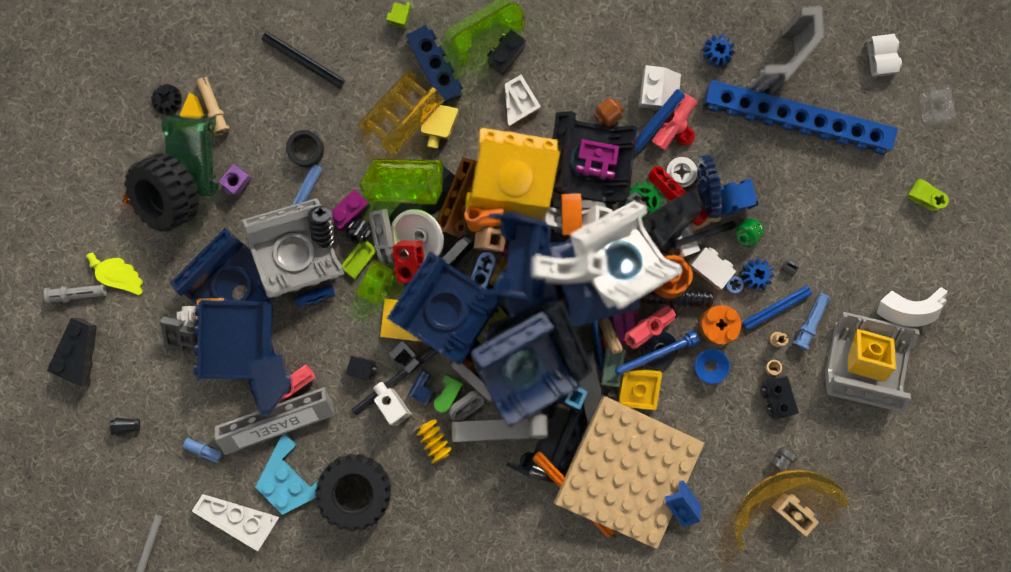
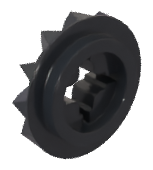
(166, 107)

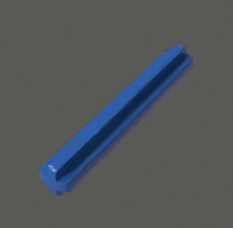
(658, 119)
(777, 307)

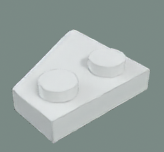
(519, 100)

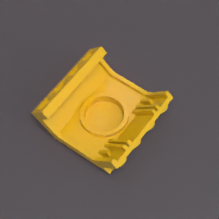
(514, 173)

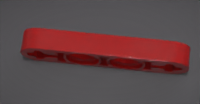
(672, 190)

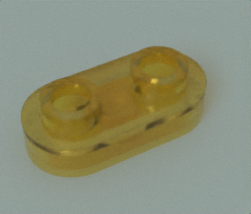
(502, 264)

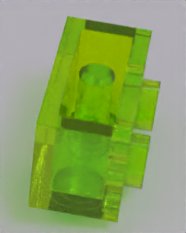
(375, 282)

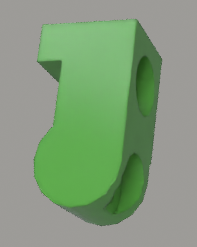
(445, 400)

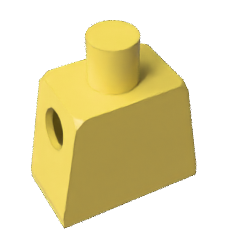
(439, 125)

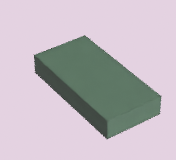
(611, 362)

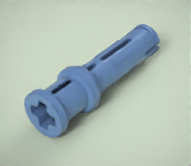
(808, 330)

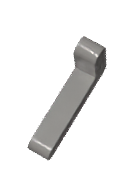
(495, 430)

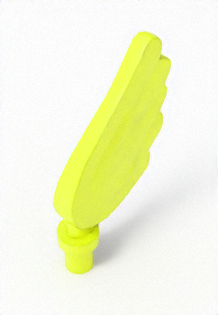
(116, 274)

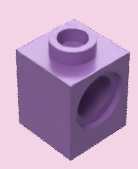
(243, 180)

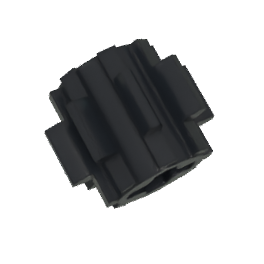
(358, 231)

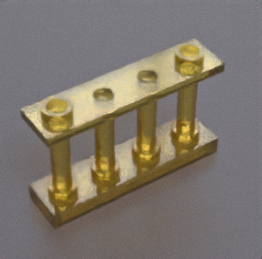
(410, 122)

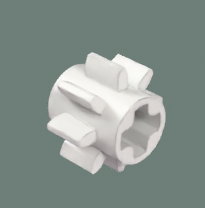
(187, 314)

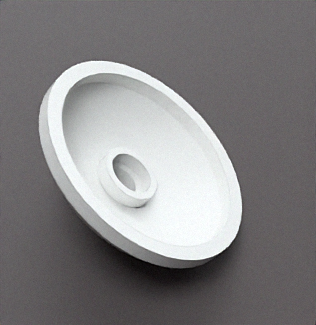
(411, 224)

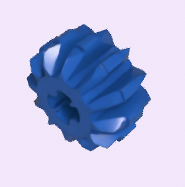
(720, 44)
(757, 282)

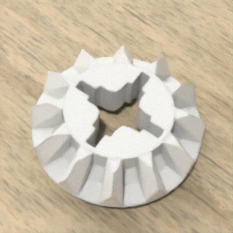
(688, 166)

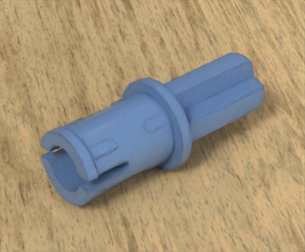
(202, 450)

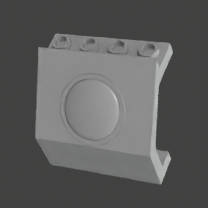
(807, 32)
(285, 251)
(860, 388)

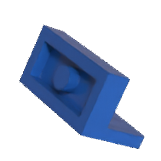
(684, 505)

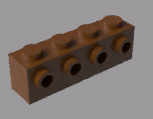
(452, 216)

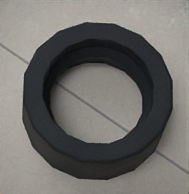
(305, 134)

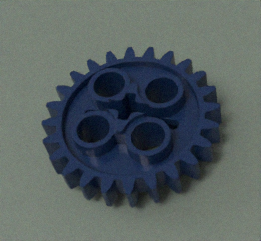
(709, 186)

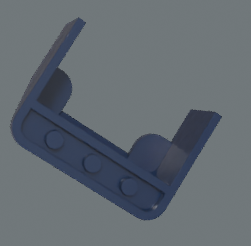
(527, 239)
(269, 382)

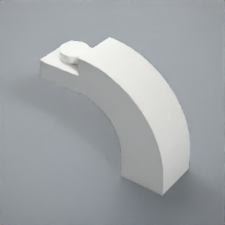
(554, 217)
(570, 271)
(912, 313)

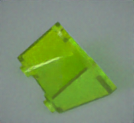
(459, 35)

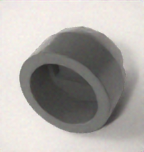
(788, 270)

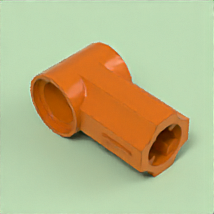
(481, 218)

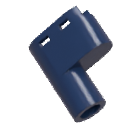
(420, 390)

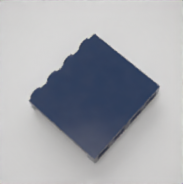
(231, 337)

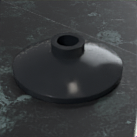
(661, 340)

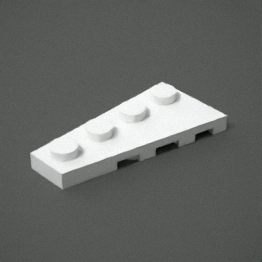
(239, 521)

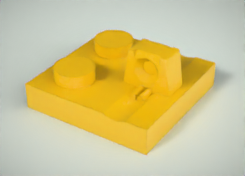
(640, 389)

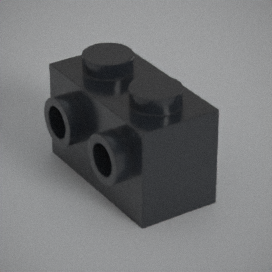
(506, 52)
(779, 397)

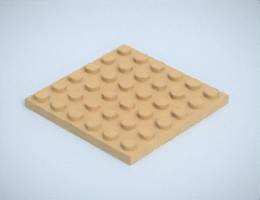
(627, 471)

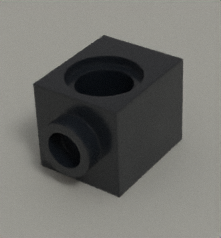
(361, 368)

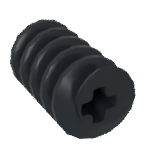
(322, 226)

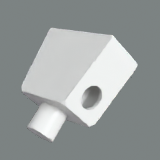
(396, 411)

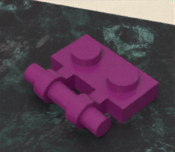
(597, 153)

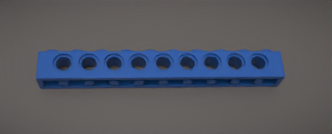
(884, 133)

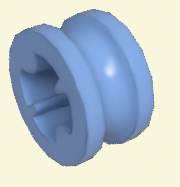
(739, 281)

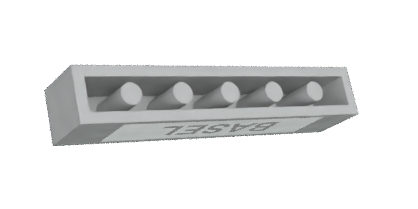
(283, 419)

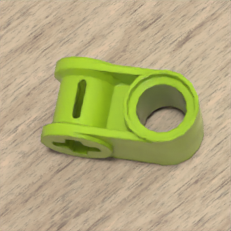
(925, 195)

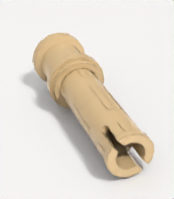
(212, 106)

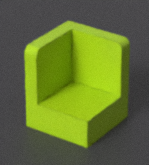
(399, 15)

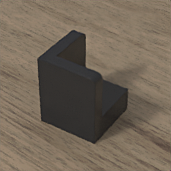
(406, 357)

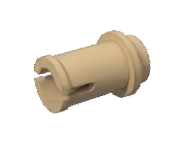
(783, 340)

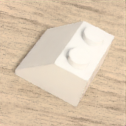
(657, 86)

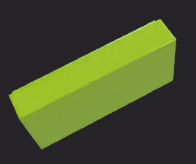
(359, 259)

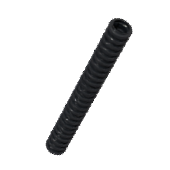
(687, 298)

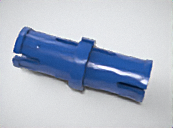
(315, 296)

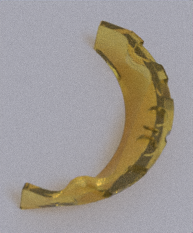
(780, 483)

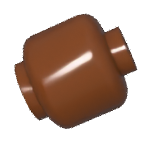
(609, 112)

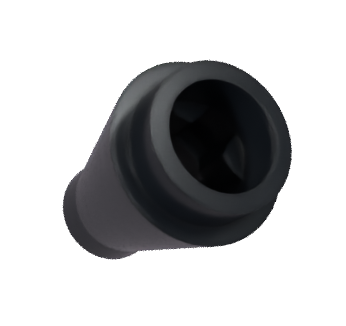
(123, 426)

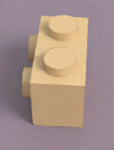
(796, 515)

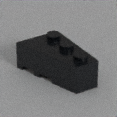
(670, 220)
(74, 353)

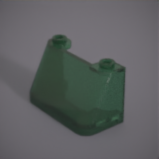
(190, 142)

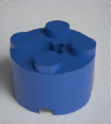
(738, 197)

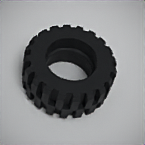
(162, 192)
(346, 517)

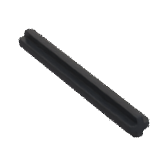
(303, 60)

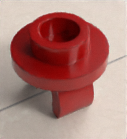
(686, 137)

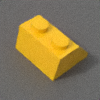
(871, 355)

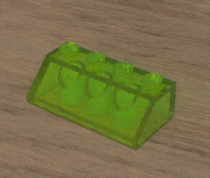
(403, 181)

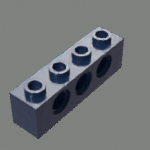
(423, 37)

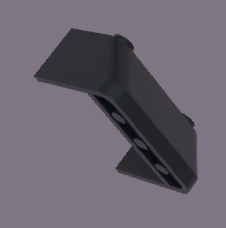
(564, 432)

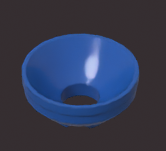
(721, 370)

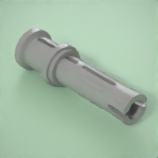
(66, 294)

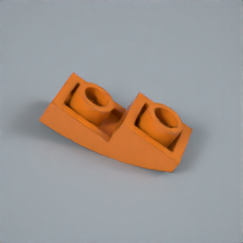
(571, 213)

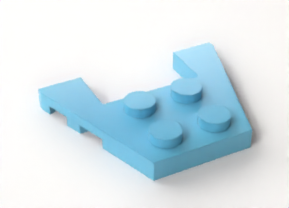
(281, 483)

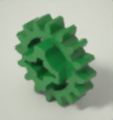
(653, 193)

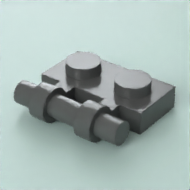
(175, 333)

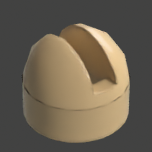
(773, 364)

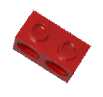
(404, 261)

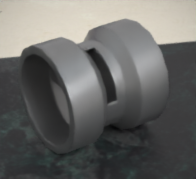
(784, 459)

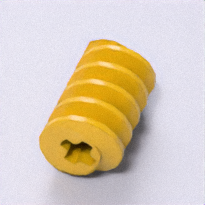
(433, 441)

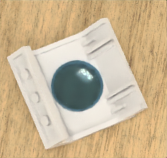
(631, 255)

